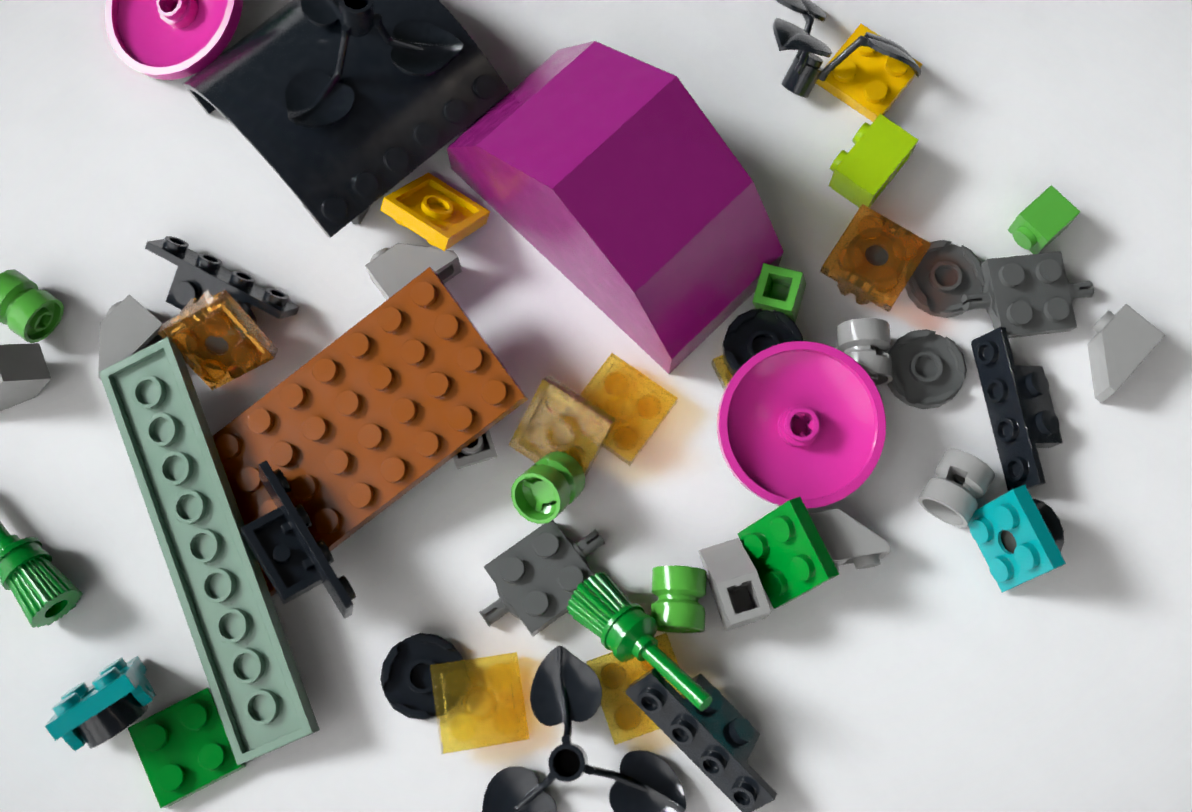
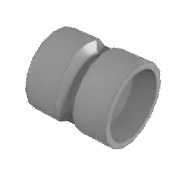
(866, 343)
(958, 484)

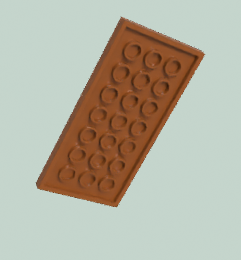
(371, 413)

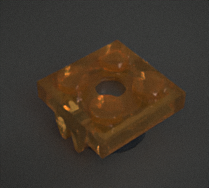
(874, 259)
(219, 338)

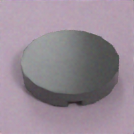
(943, 278)
(926, 369)

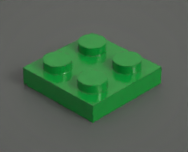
(788, 553)
(184, 748)

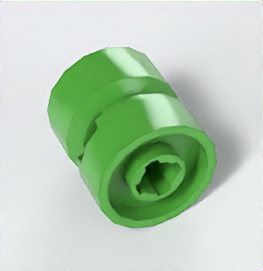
(27, 309)
(548, 487)
(678, 597)

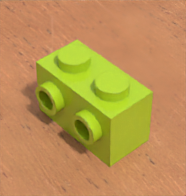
(872, 161)

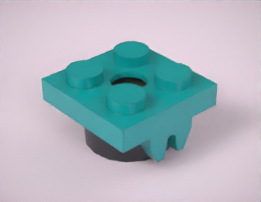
(1018, 537)
(105, 707)

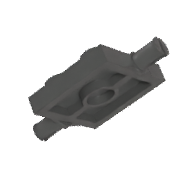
(1028, 294)
(539, 576)

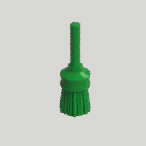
(34, 580)
(628, 632)

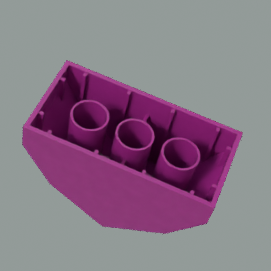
(624, 194)

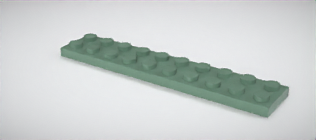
(206, 553)

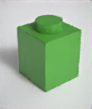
(1043, 220)
(780, 290)

